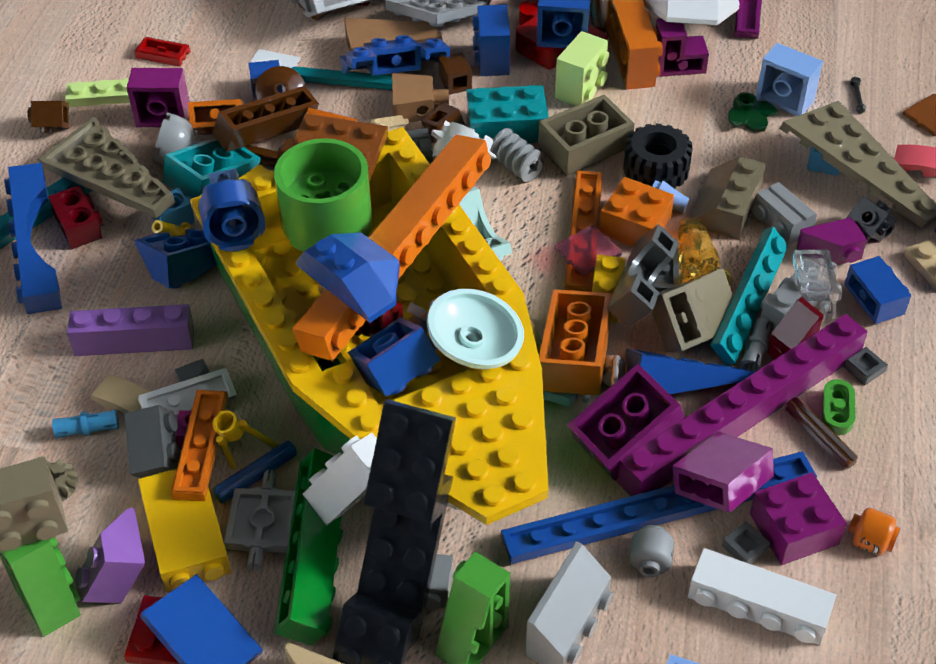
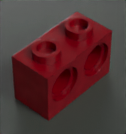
(76, 216)

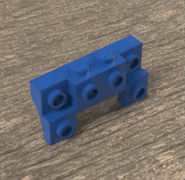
(393, 55)

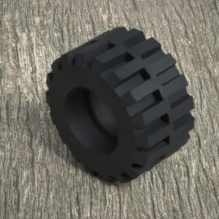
(658, 155)

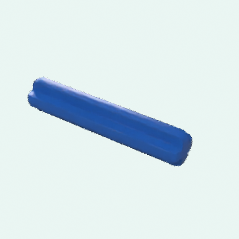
(255, 471)

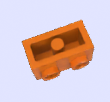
(204, 113)

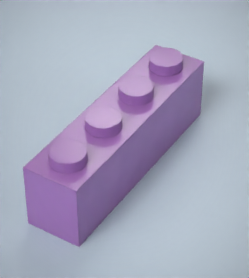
(131, 330)

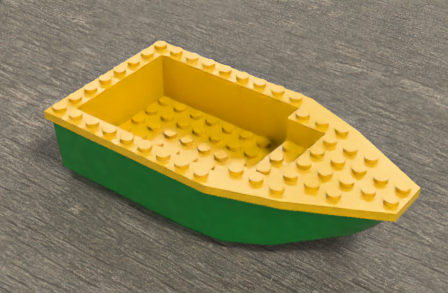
(498, 411)

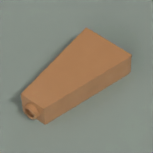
(364, 30)

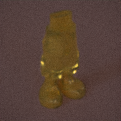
(696, 251)

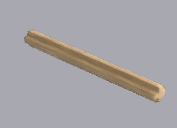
(392, 122)

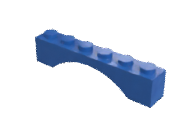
(38, 279)

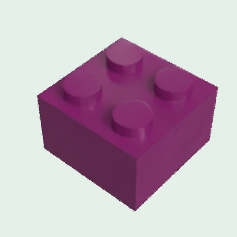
(155, 93)
(797, 518)

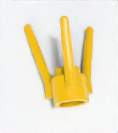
(231, 429)

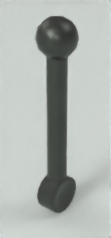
(855, 82)

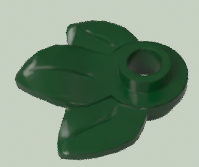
(750, 112)

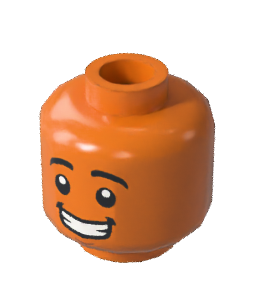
(874, 531)

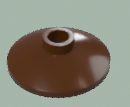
(277, 76)

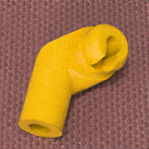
(161, 226)

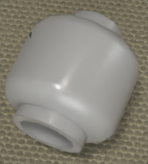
(651, 550)

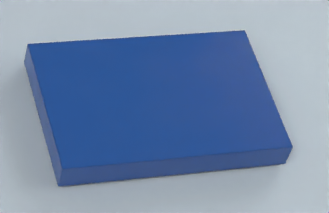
(199, 627)

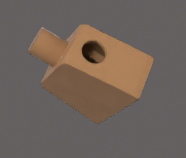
(415, 96)

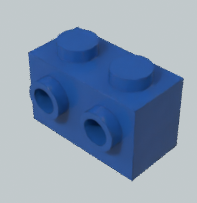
(877, 289)

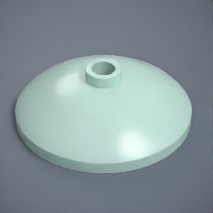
(475, 328)

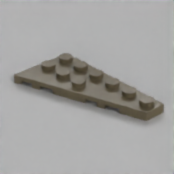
(860, 157)
(107, 167)

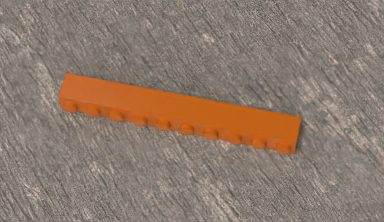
(403, 233)

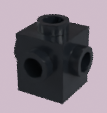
(873, 219)

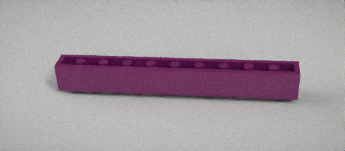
(743, 404)

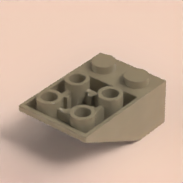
(692, 310)

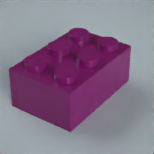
(625, 419)

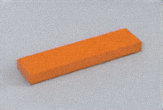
(199, 447)

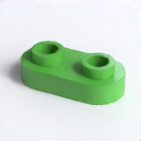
(840, 412)

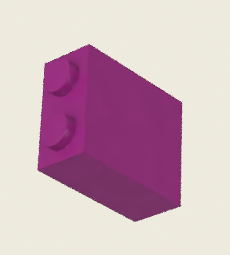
(723, 471)

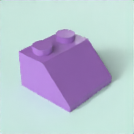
(112, 562)

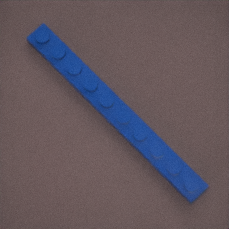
(623, 516)

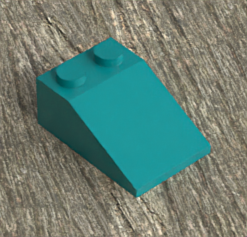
(191, 166)

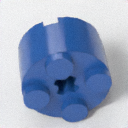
(231, 214)

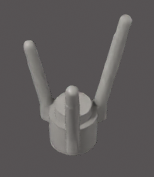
(613, 371)

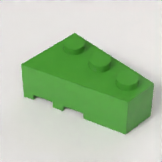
(475, 611)

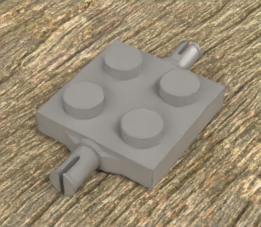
(260, 520)

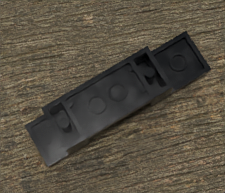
(409, 506)

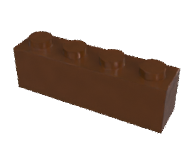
(263, 118)

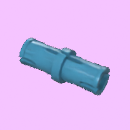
(85, 423)

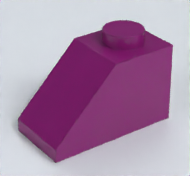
(840, 237)

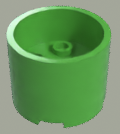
(322, 191)

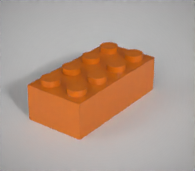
(634, 42)
(575, 342)

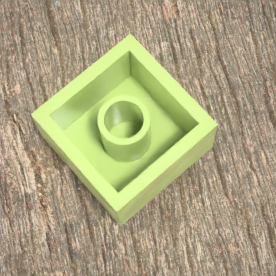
(581, 69)

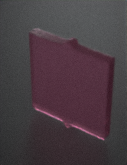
(582, 249)

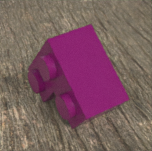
(680, 52)

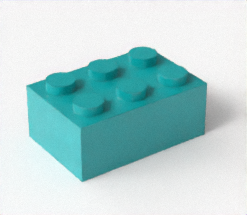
(507, 107)

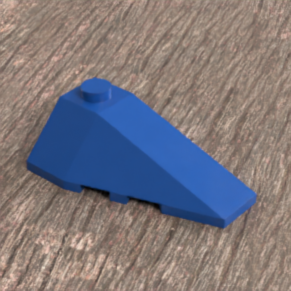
(176, 258)
(684, 374)

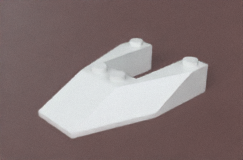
(693, 11)

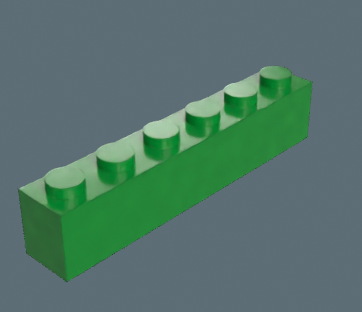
(309, 564)

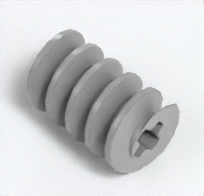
(517, 155)

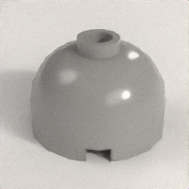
(173, 135)

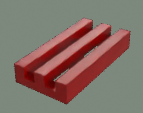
(162, 51)

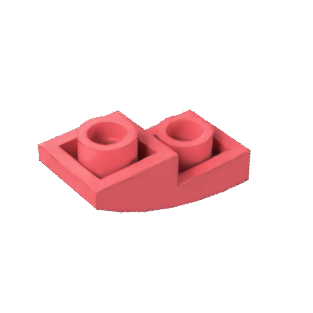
(917, 158)

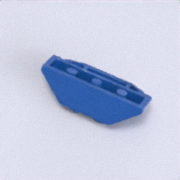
(354, 272)

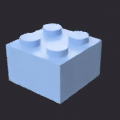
(789, 79)

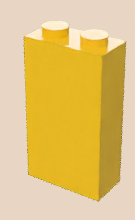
(182, 533)

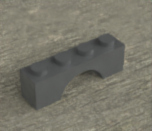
(634, 292)

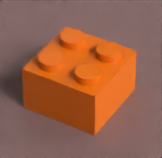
(635, 211)

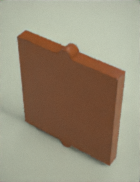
(924, 114)

